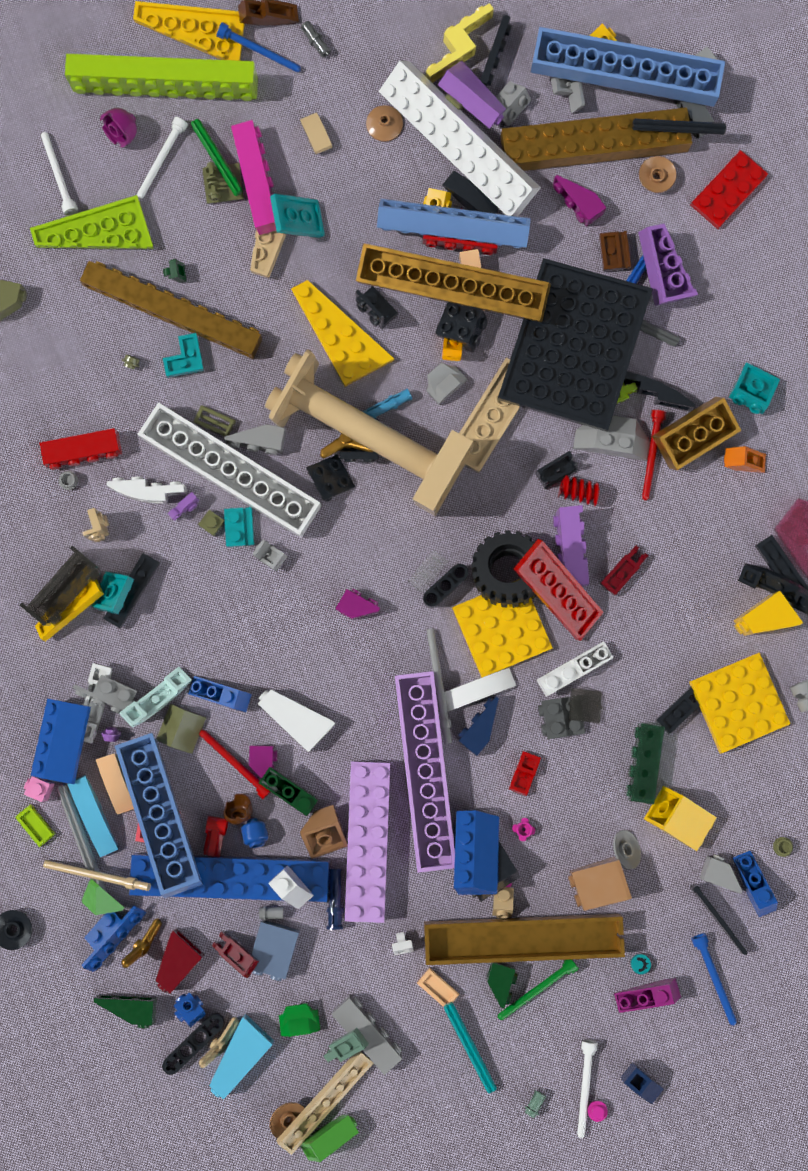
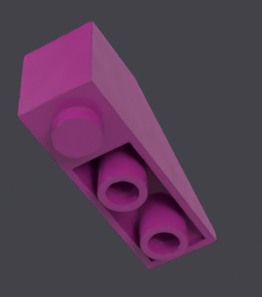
(582, 201)
(648, 995)

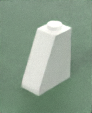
(290, 888)

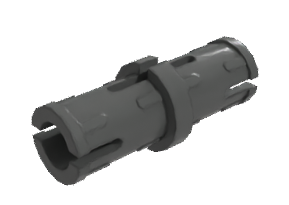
(315, 39)

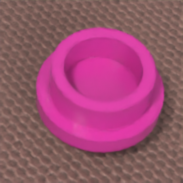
(597, 1111)

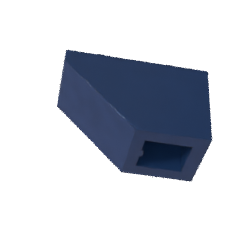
(641, 1083)

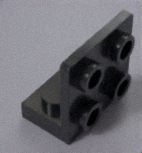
(375, 306)

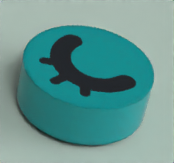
(640, 963)

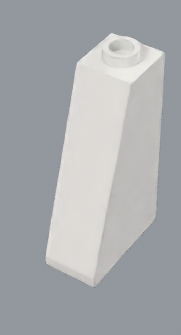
(299, 721)

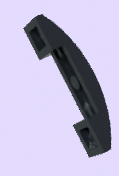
(773, 582)

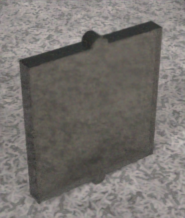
(585, 705)

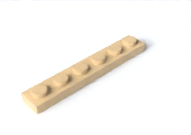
(324, 1102)

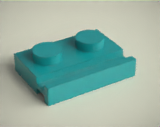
(239, 527)

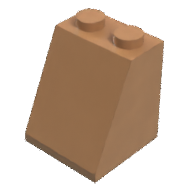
(599, 884)

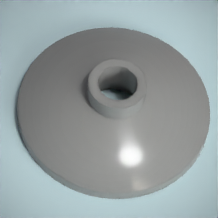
(627, 849)

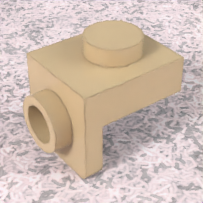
(503, 903)

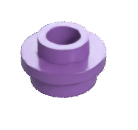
(111, 734)

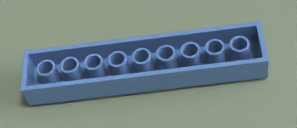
(627, 66)

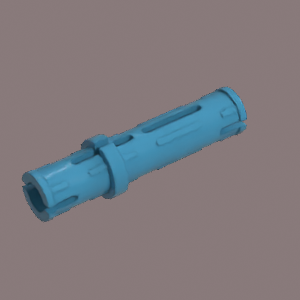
(389, 403)

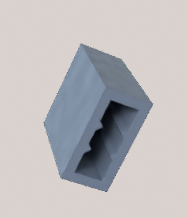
(274, 949)

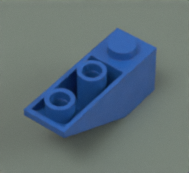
(220, 694)
(755, 884)

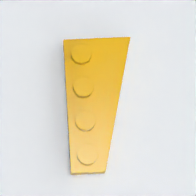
(79, 604)

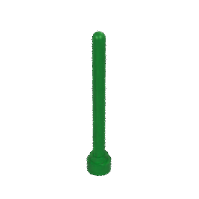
(567, 967)

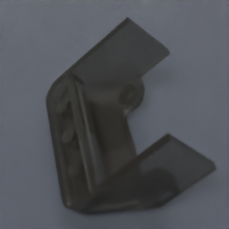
(63, 588)

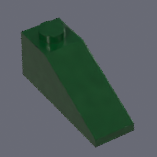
(134, 1010)

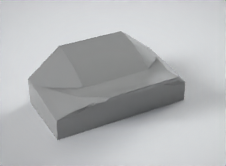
(444, 381)

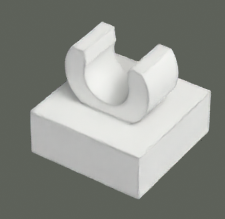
(402, 946)

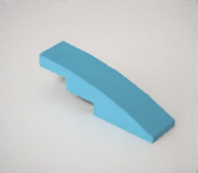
(93, 816)

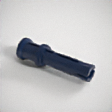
(335, 910)

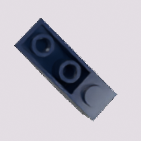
(480, 731)

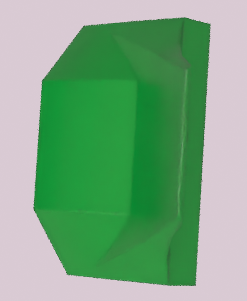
(299, 1020)

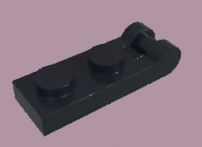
(678, 711)

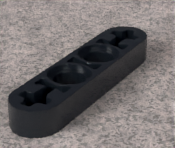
(195, 1045)

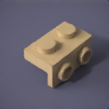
(99, 524)

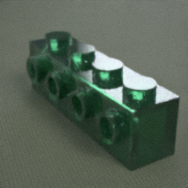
(645, 763)

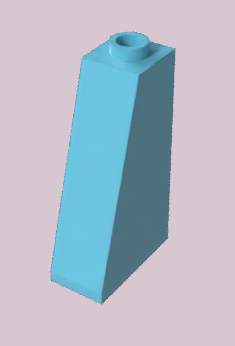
(244, 1051)

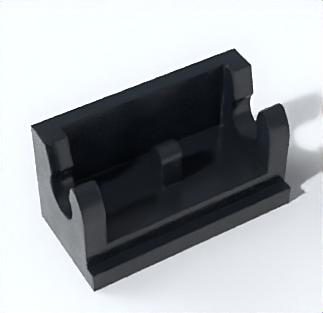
(556, 470)

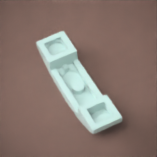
(157, 698)

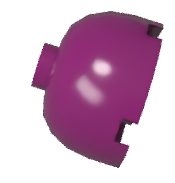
(119, 126)

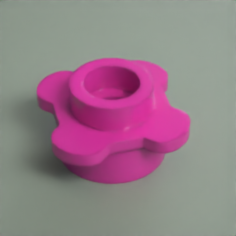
(523, 834)

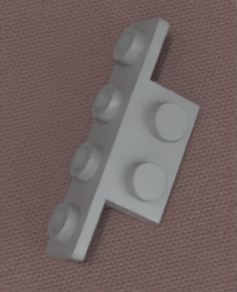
(569, 88)
(110, 693)

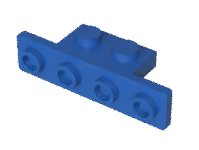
(108, 934)

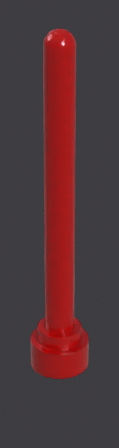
(657, 417)
(262, 791)

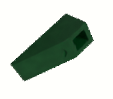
(288, 791)

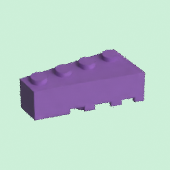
(664, 266)
(571, 543)

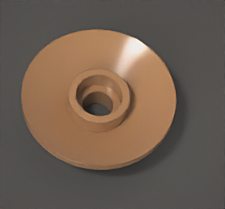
(384, 131)
(657, 166)
(278, 1120)

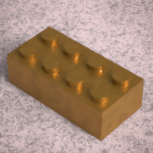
(696, 433)

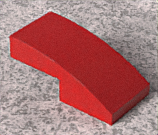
(524, 773)

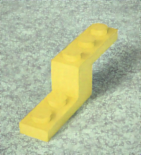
(459, 42)

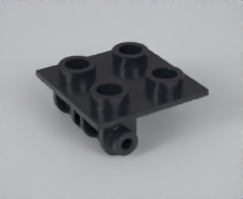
(330, 477)

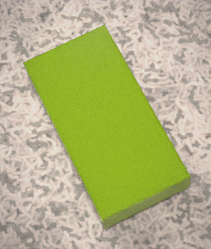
(35, 825)

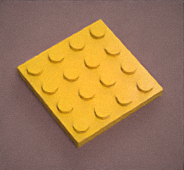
(500, 634)
(739, 703)

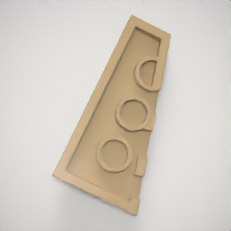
(266, 252)

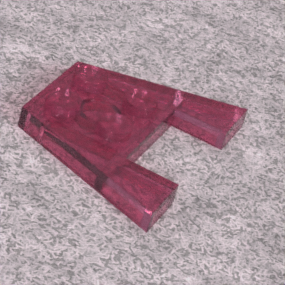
(794, 533)

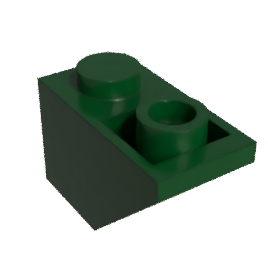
(500, 979)

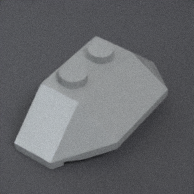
(623, 439)

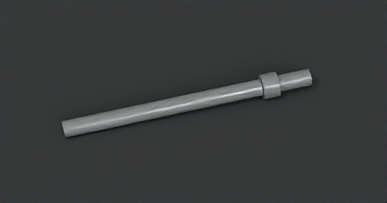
(445, 723)

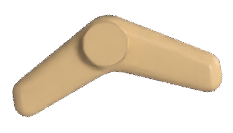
(219, 1045)

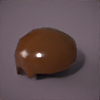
(238, 810)

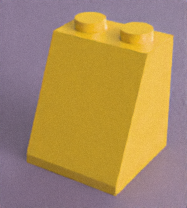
(767, 615)
(680, 818)

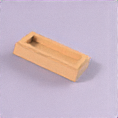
(437, 987)

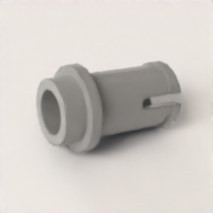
(270, 912)

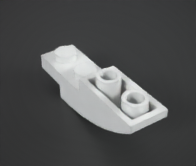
(139, 490)
(575, 668)

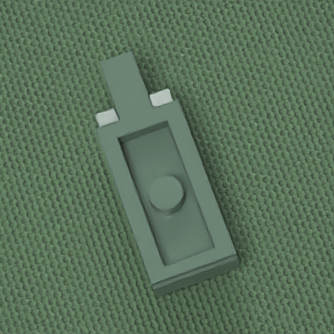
(346, 1046)

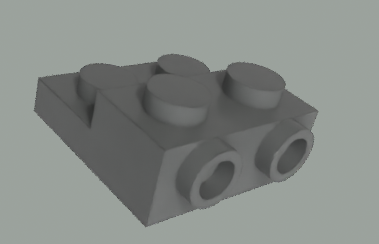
(556, 719)

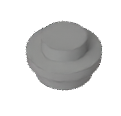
(68, 480)

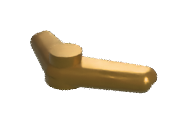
(339, 444)
(142, 946)

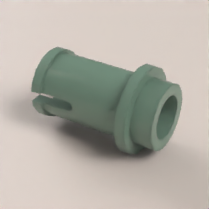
(535, 1104)

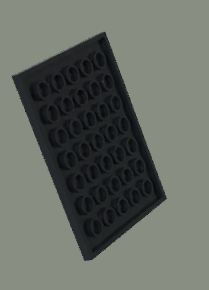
(580, 350)

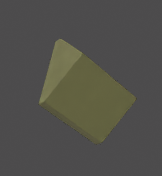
(180, 729)

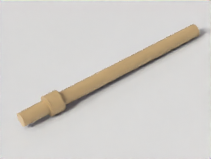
(129, 882)

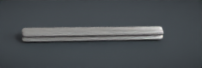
(78, 831)

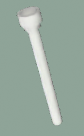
(178, 127)
(69, 206)
(589, 1048)

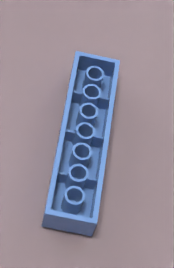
(158, 815)

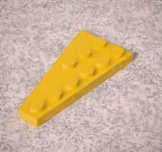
(192, 26)
(345, 343)

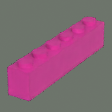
(255, 174)

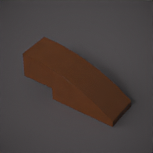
(267, 12)

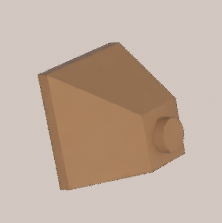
(323, 832)

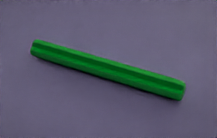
(217, 158)

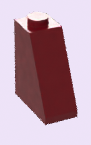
(177, 961)

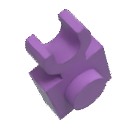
(187, 504)

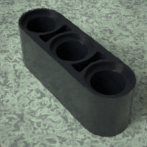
(449, 577)

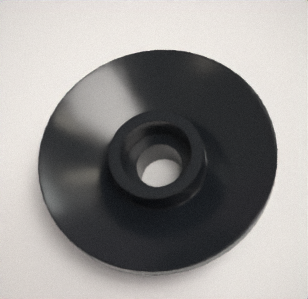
(14, 940)

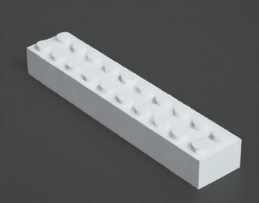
(459, 139)
(229, 470)

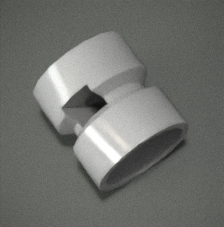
(800, 691)

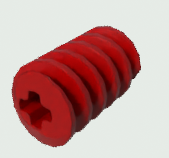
(579, 490)

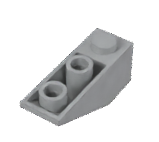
(263, 438)

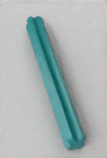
(470, 1047)

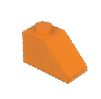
(745, 459)

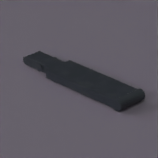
(696, 889)

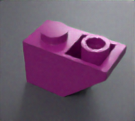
(355, 606)
(262, 758)

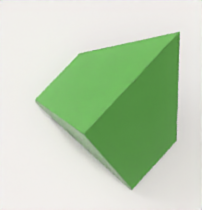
(99, 901)

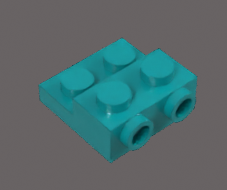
(754, 389)

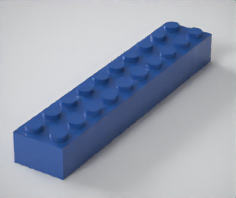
(239, 877)

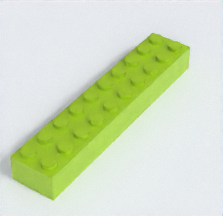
(161, 76)

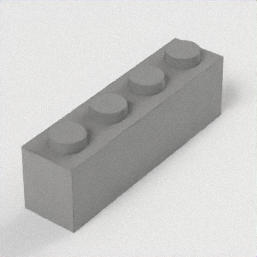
(380, 1048)

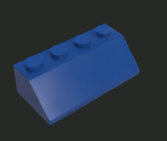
(60, 741)
(476, 853)

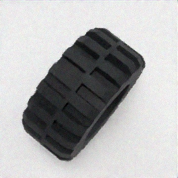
(487, 553)

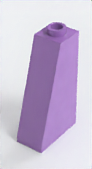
(472, 94)

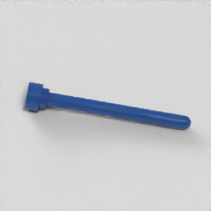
(226, 32)
(701, 942)

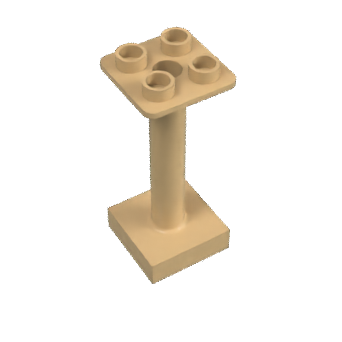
(436, 470)

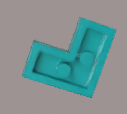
(189, 360)

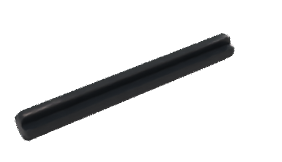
(679, 126)

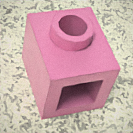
(38, 788)

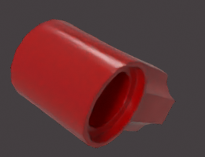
(216, 830)

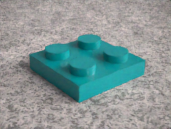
(115, 591)

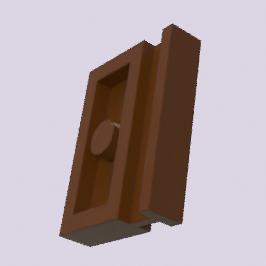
(614, 251)

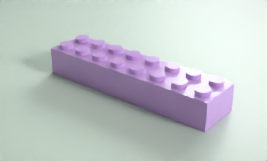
(367, 842)

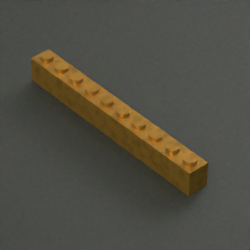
(170, 309)

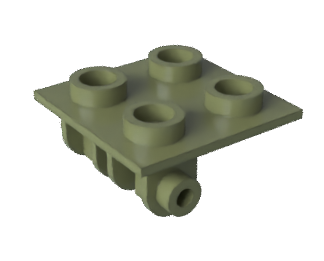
(215, 185)

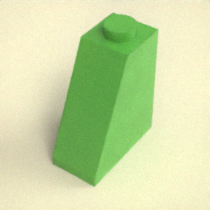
(329, 1138)

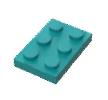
(297, 215)

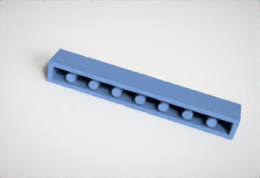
(453, 223)

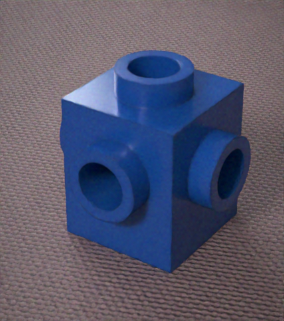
(191, 1015)

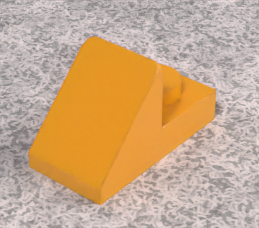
(451, 350)

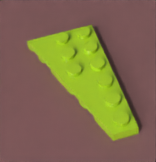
(104, 227)

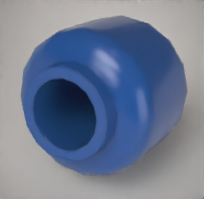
(254, 833)

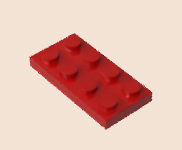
(729, 189)

